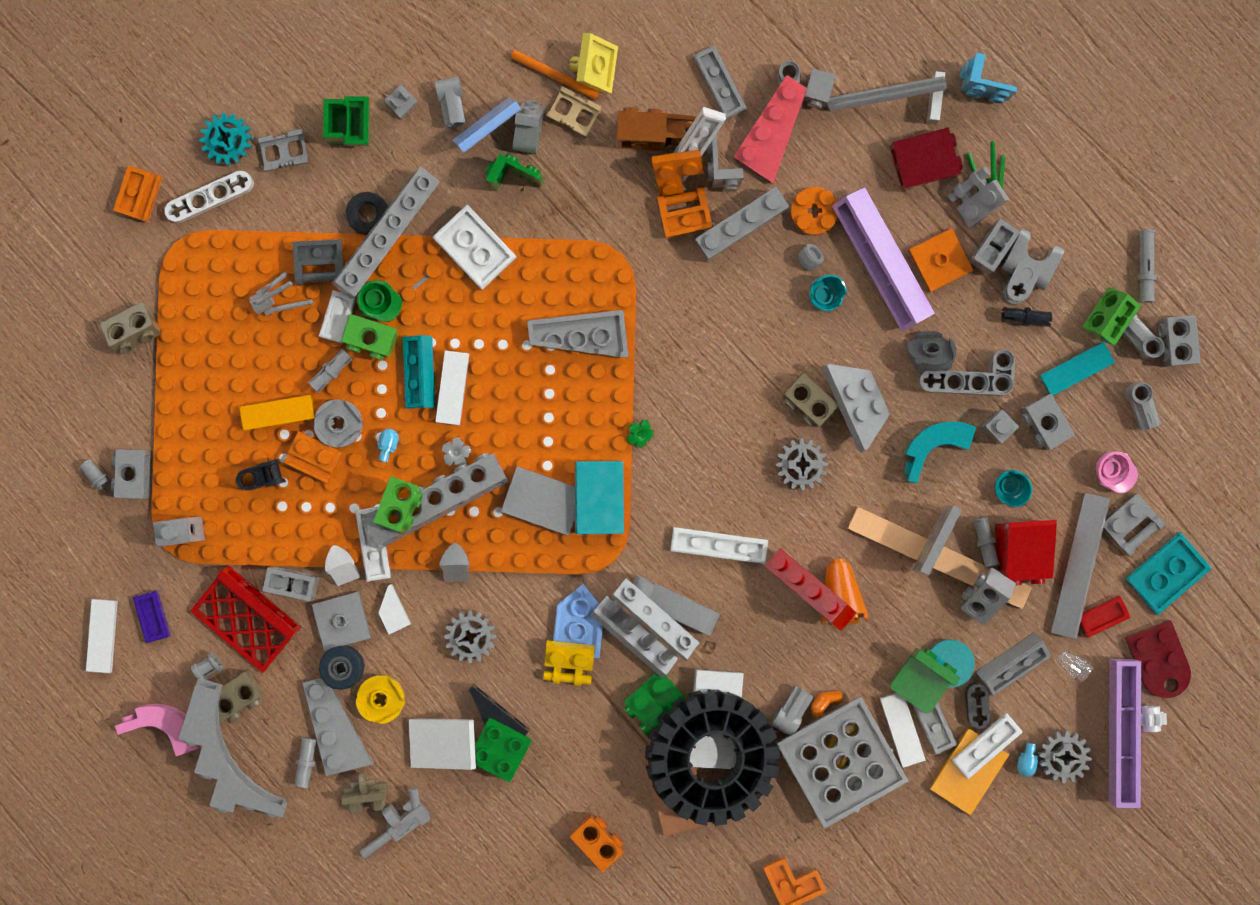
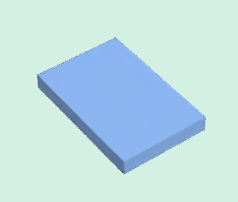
(486, 124)

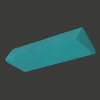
(418, 372)

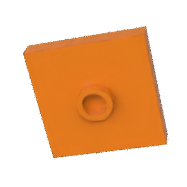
(940, 260)

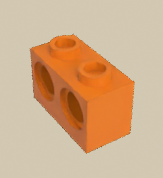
(592, 846)

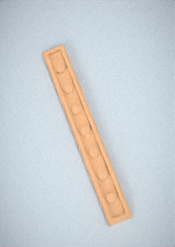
(912, 544)

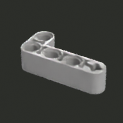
(965, 378)
(678, 606)

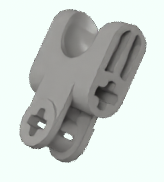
(1025, 271)

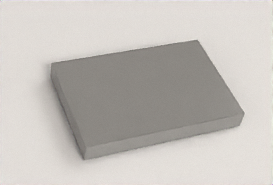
(541, 501)
(937, 540)

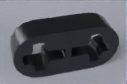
(971, 706)

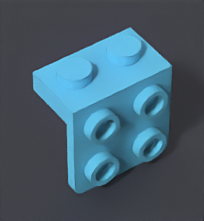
(979, 87)

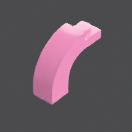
(163, 717)

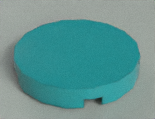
(956, 655)

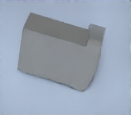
(455, 564)

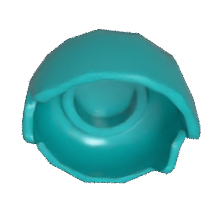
(827, 292)
(1013, 488)

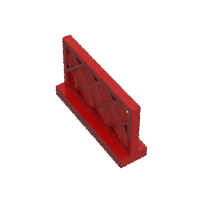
(259, 604)

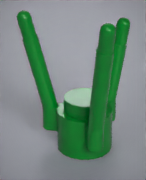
(993, 165)

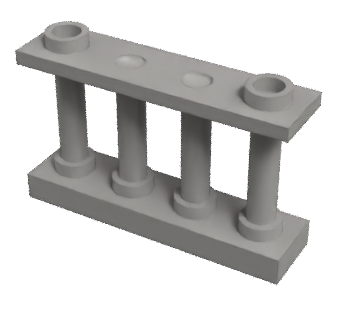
(635, 637)

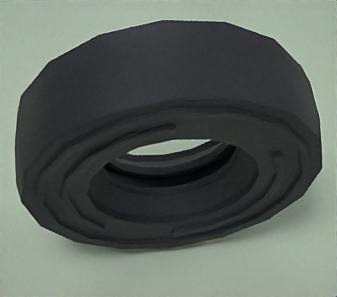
(356, 203)

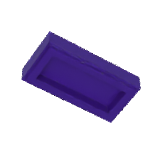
(151, 616)

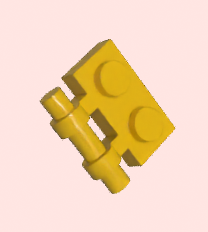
(569, 656)

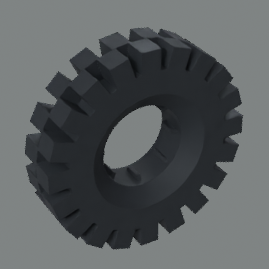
(676, 737)

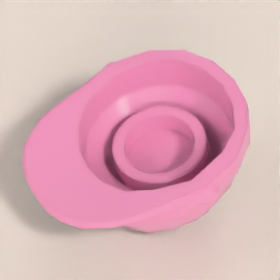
(1116, 471)

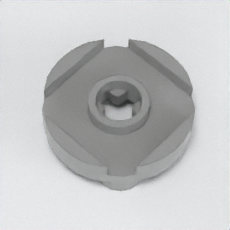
(324, 423)

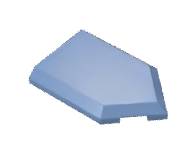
(574, 620)

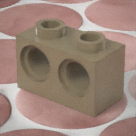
(129, 325)
(814, 395)
(233, 693)

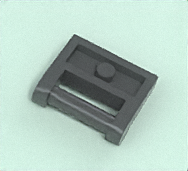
(314, 254)

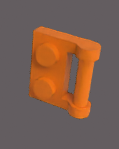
(684, 220)

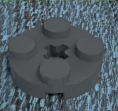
(943, 350)

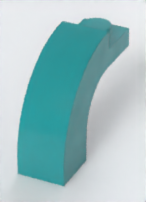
(945, 433)

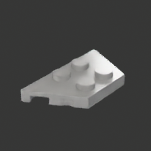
(858, 401)

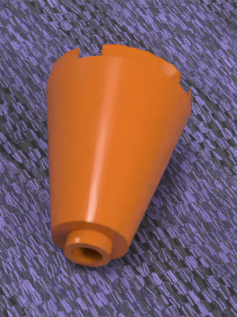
(842, 582)

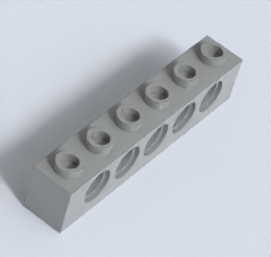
(385, 232)
(493, 478)

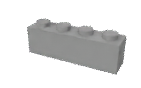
(741, 224)

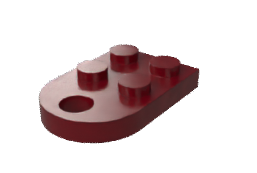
(1160, 658)

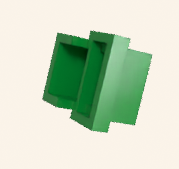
(347, 121)

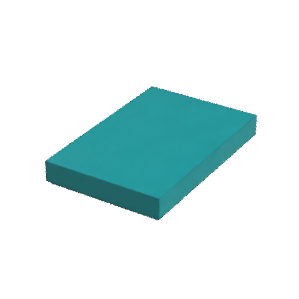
(599, 497)
(1168, 573)

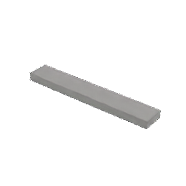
(1080, 565)

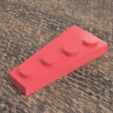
(769, 137)

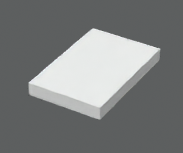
(474, 247)
(442, 743)

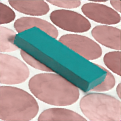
(1077, 369)

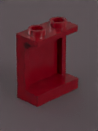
(926, 158)

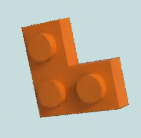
(671, 167)
(790, 889)

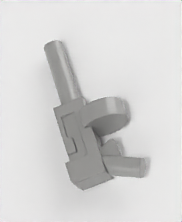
(399, 824)

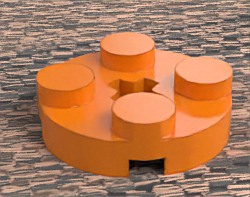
(804, 220)

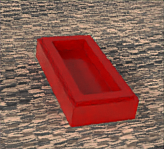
(1104, 616)

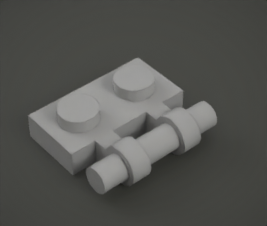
(984, 202)

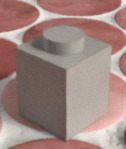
(819, 88)
(999, 426)

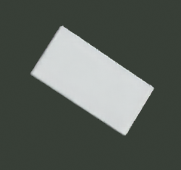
(716, 750)

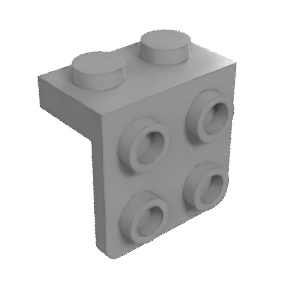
(721, 178)

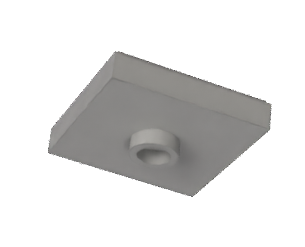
(341, 620)

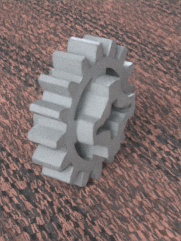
(791, 464)
(474, 646)
(1064, 745)

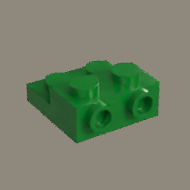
(650, 700)

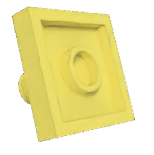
(595, 63)

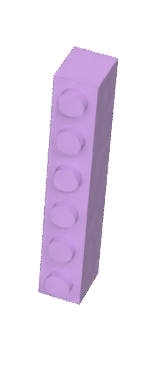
(883, 259)
(1125, 733)

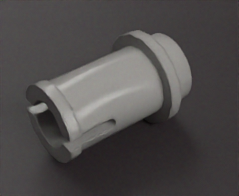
(94, 475)

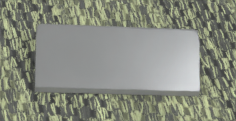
(1013, 663)

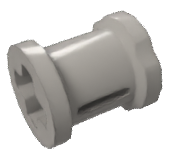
(207, 666)

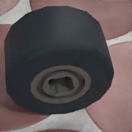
(349, 664)

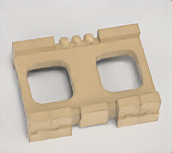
(577, 105)

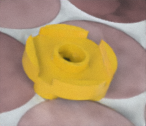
(376, 712)

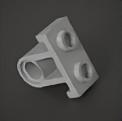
(528, 127)

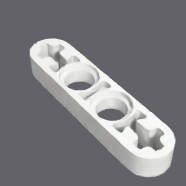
(208, 193)

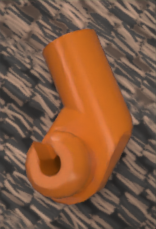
(822, 701)

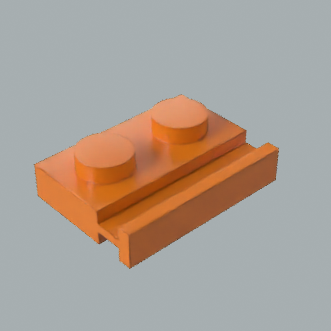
(138, 193)
(313, 457)

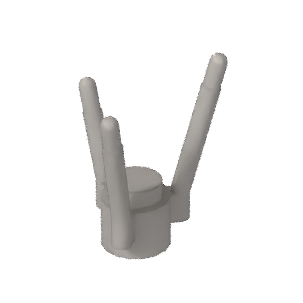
(263, 299)

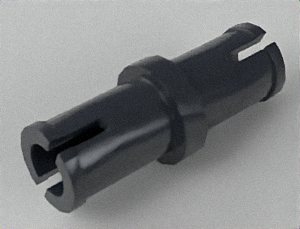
(1026, 316)

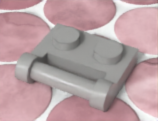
(1127, 518)

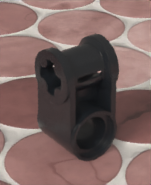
(262, 475)

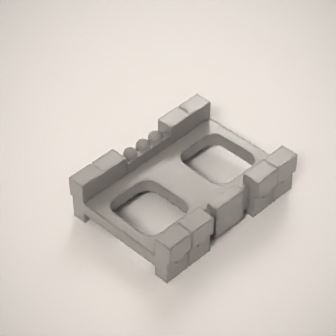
(282, 142)

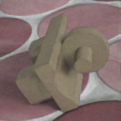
(364, 791)

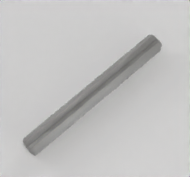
(887, 93)

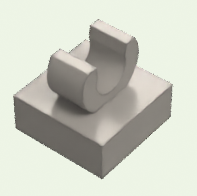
(401, 101)

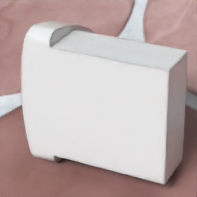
(341, 566)

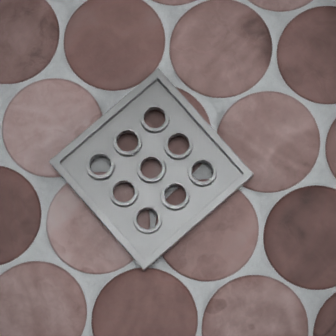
(870, 788)

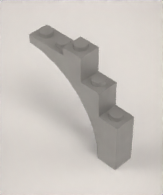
(232, 785)

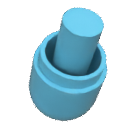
(387, 444)
(1027, 761)

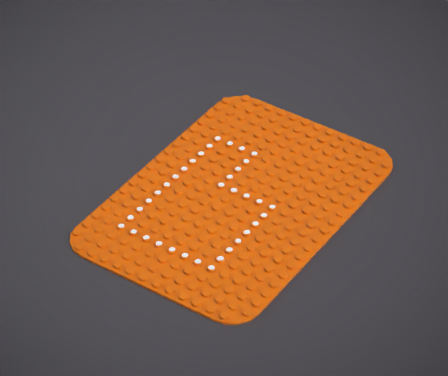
(519, 400)

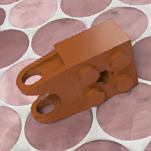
(650, 129)

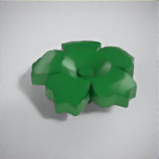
(640, 433)

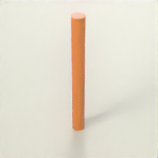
(554, 74)

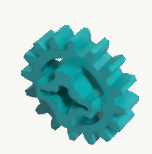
(217, 142)

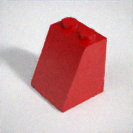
(1026, 550)

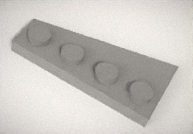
(587, 333)
(336, 737)

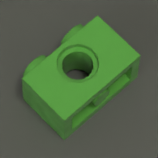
(358, 327)

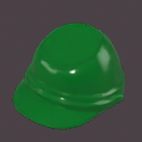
(379, 301)

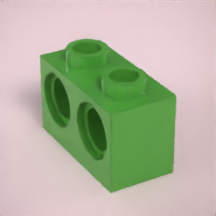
(1111, 316)
(390, 503)

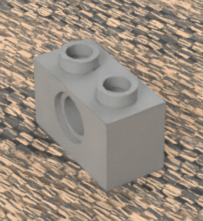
(1059, 429)
(140, 462)

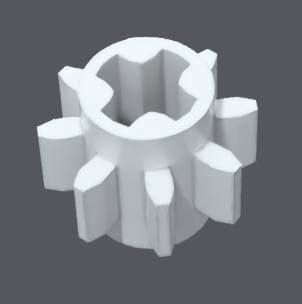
(1152, 718)

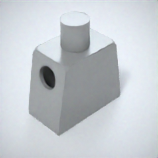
(178, 531)

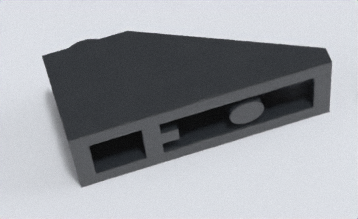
(490, 708)

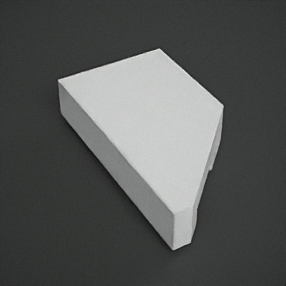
(392, 611)

